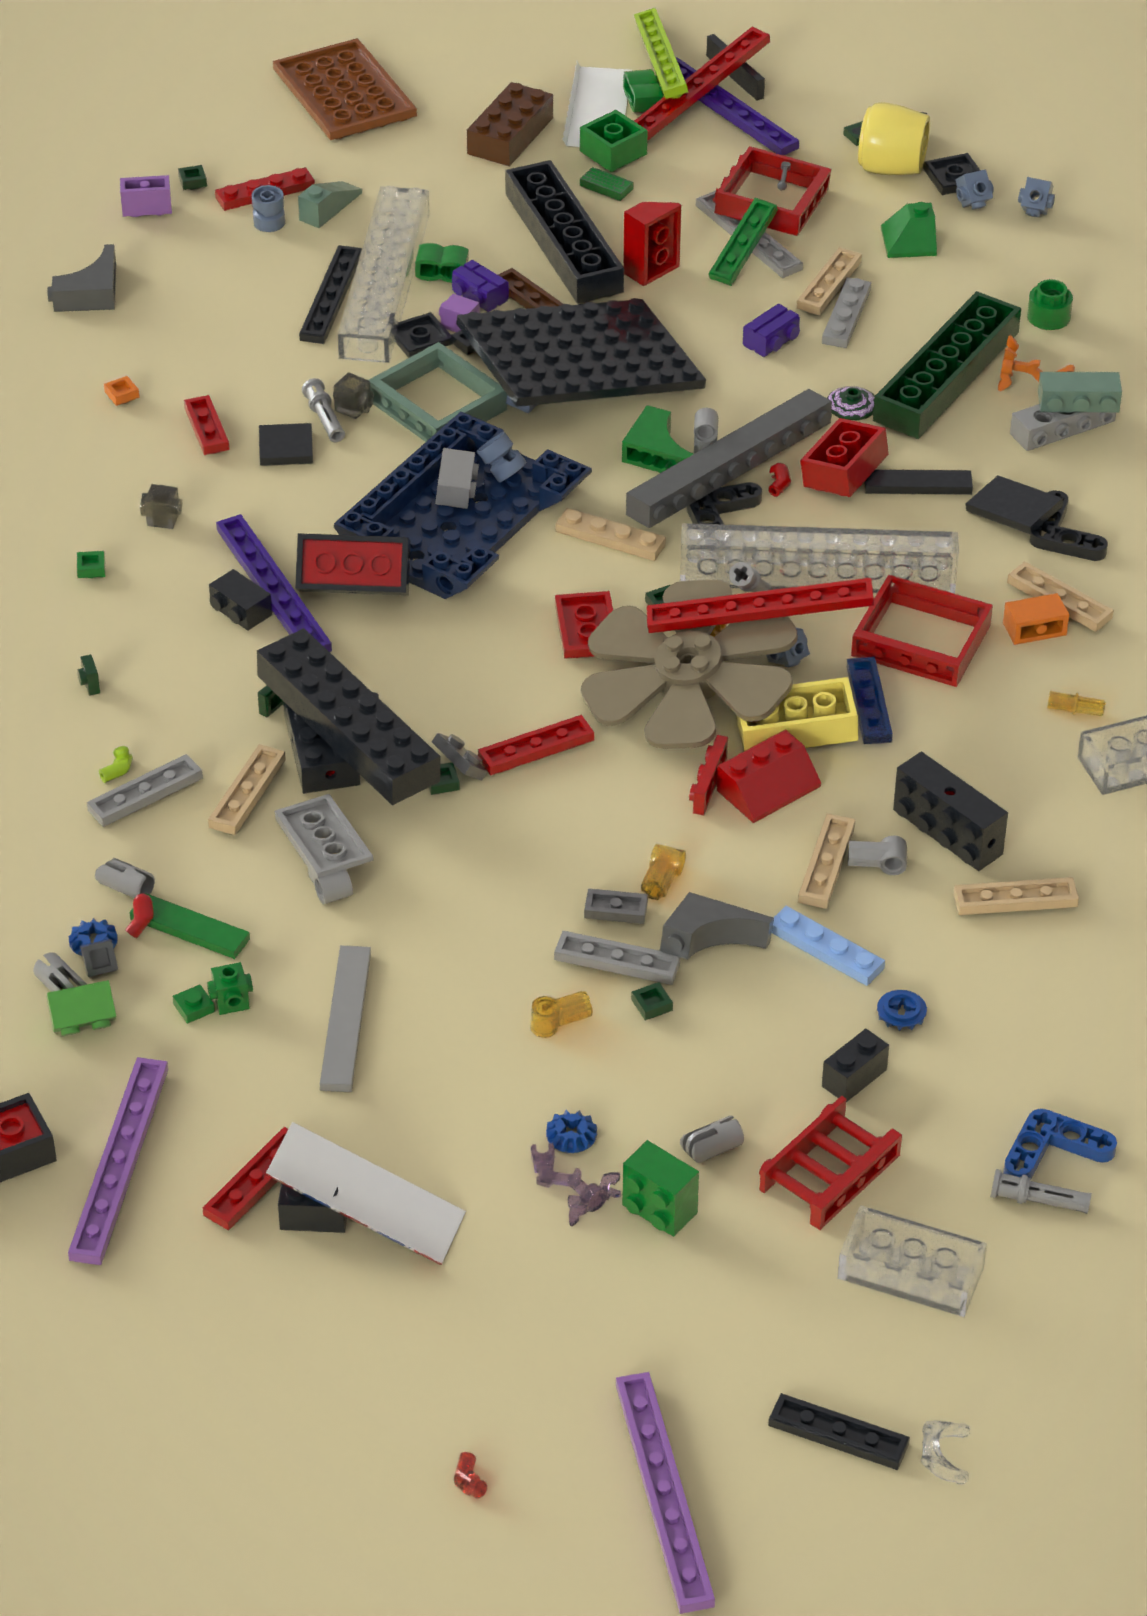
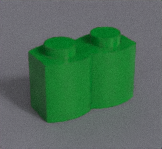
(642, 89)
(438, 262)

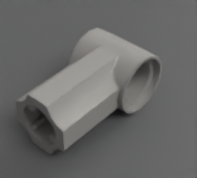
(705, 428)
(888, 854)

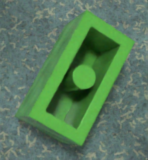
(81, 1007)

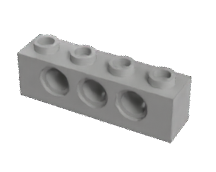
(1039, 428)

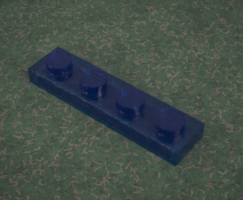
(869, 700)

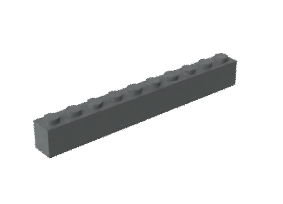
(728, 458)

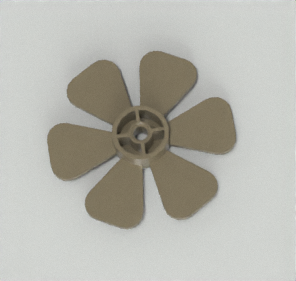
(686, 670)

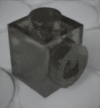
(352, 395)
(161, 506)

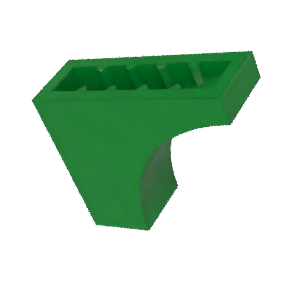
(650, 443)

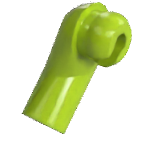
(120, 765)

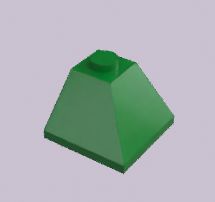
(911, 231)

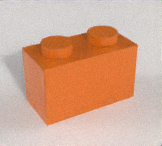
(1036, 618)

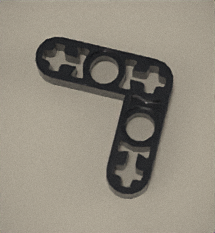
(748, 495)
(1092, 548)

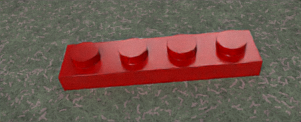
(240, 194)
(536, 744)
(245, 1187)

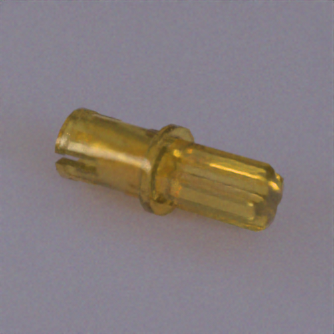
(1076, 703)

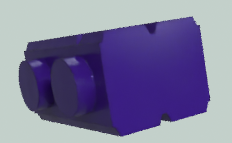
(480, 285)
(771, 330)

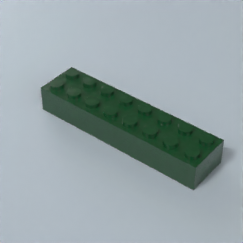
(946, 365)

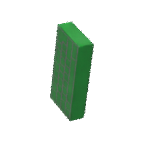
(606, 183)

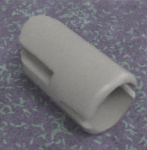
(125, 878)
(56, 974)
(713, 1139)

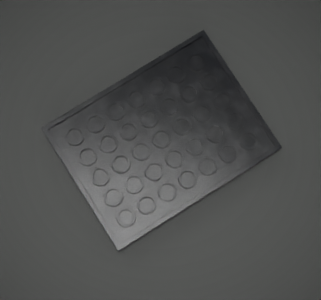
(580, 352)

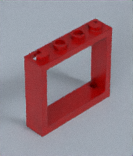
(768, 164)
(913, 658)

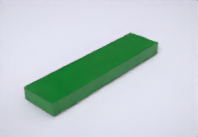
(743, 241)
(197, 928)

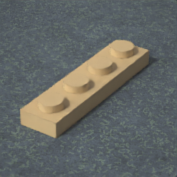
(829, 281)
(610, 534)
(1079, 606)
(246, 789)
(826, 861)
(1016, 896)

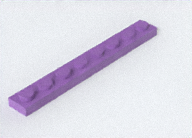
(118, 1162)
(665, 1493)

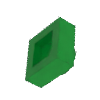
(91, 564)
(193, 1003)

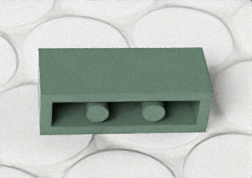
(1079, 392)

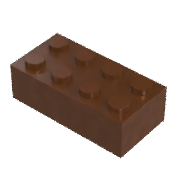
(510, 124)

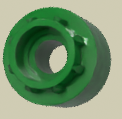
(1050, 305)

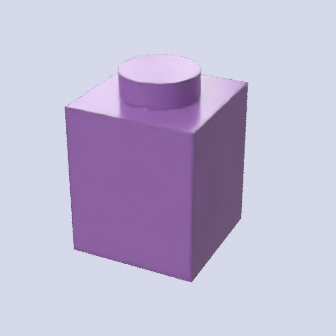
(455, 306)

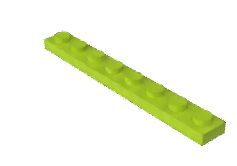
(661, 54)

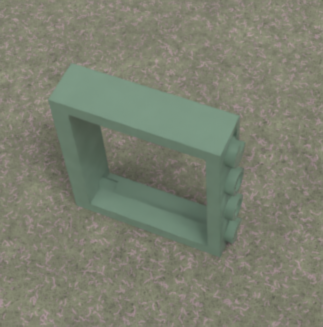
(416, 419)

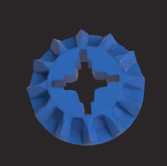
(81, 934)
(890, 1004)
(570, 1141)

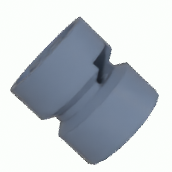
(268, 208)
(501, 456)

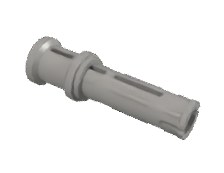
(333, 426)
(747, 578)
(1023, 1189)

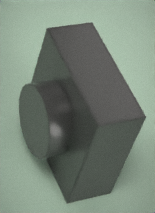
(99, 957)

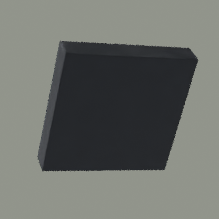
(947, 169)
(420, 333)
(285, 444)

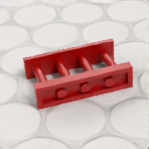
(843, 1186)

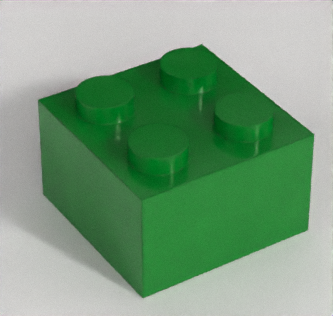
(613, 140)
(660, 1188)

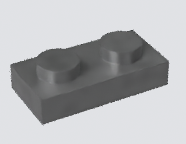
(463, 759)
(616, 906)

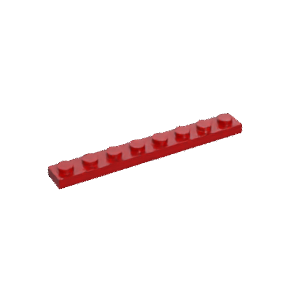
(704, 80)
(760, 605)

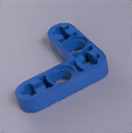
(1052, 1134)

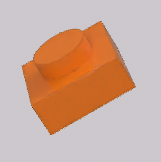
(121, 390)

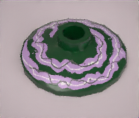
(852, 403)

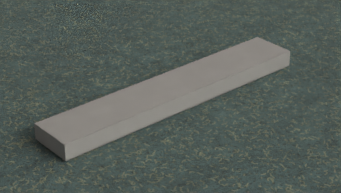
(767, 249)
(345, 1019)

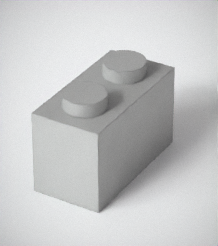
(455, 478)

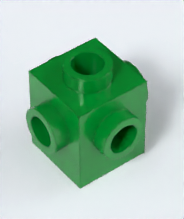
(230, 988)

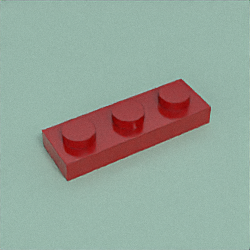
(206, 425)
(707, 775)

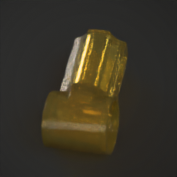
(664, 865)
(551, 1013)

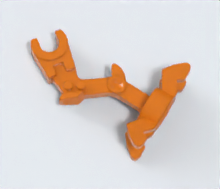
(1010, 364)

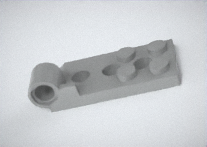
(324, 868)

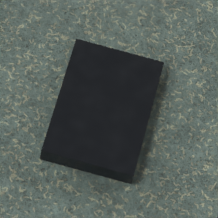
(1014, 504)

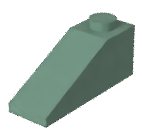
(324, 201)

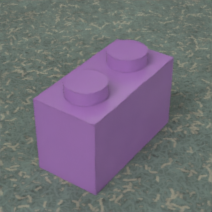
(145, 196)

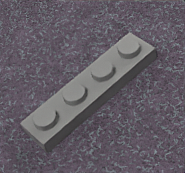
(846, 312)
(144, 790)
(617, 957)

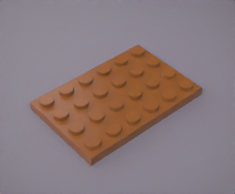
(344, 89)

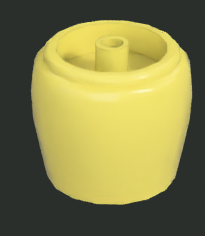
(893, 140)

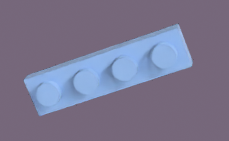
(827, 946)

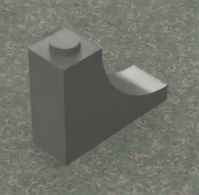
(88, 288)
(709, 922)

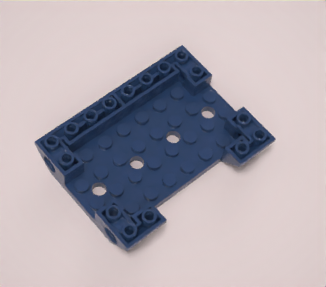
(457, 557)

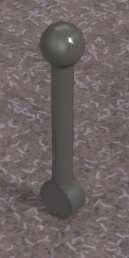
(785, 166)

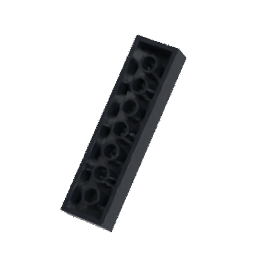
(564, 231)
(348, 716)

